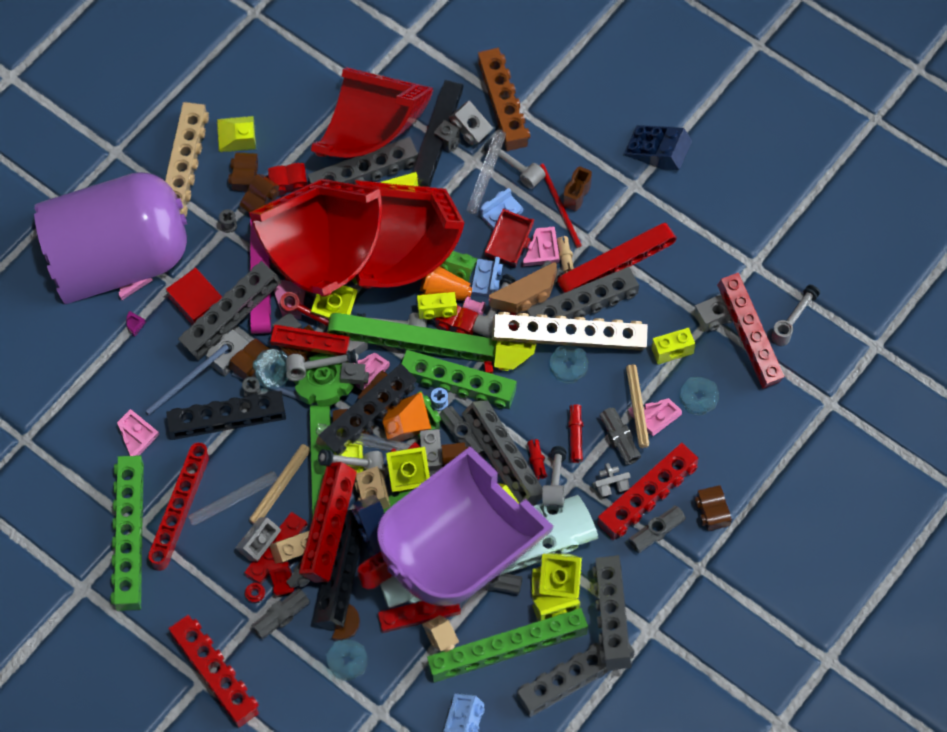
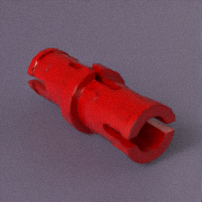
(537, 459)

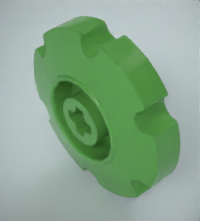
(322, 384)

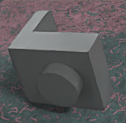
(449, 135)
(354, 374)
(297, 579)

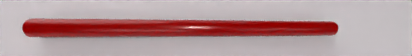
(561, 208)

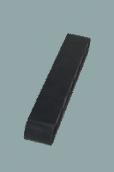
(433, 145)

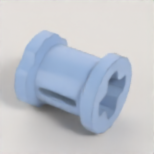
(435, 396)

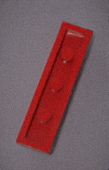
(310, 340)
(259, 570)
(414, 615)

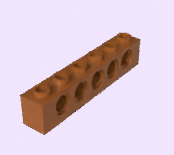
(491, 60)

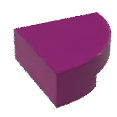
(134, 323)

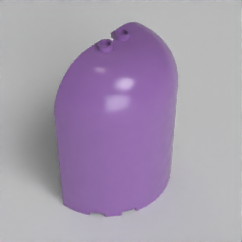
(111, 234)
(457, 532)

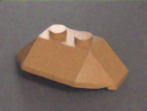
(526, 291)

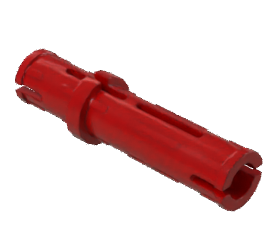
(576, 425)

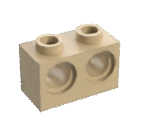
(372, 483)
(289, 547)
(440, 633)

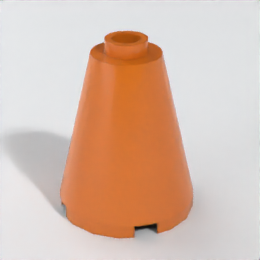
(444, 282)

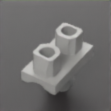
(603, 485)

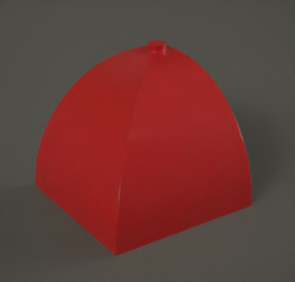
(371, 113)
(320, 233)
(414, 237)

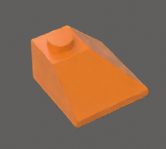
(406, 419)

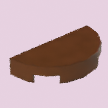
(351, 625)

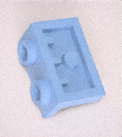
(491, 210)
(485, 277)
(464, 714)

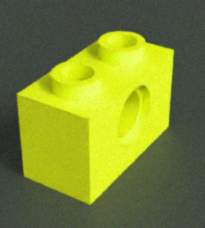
(673, 346)

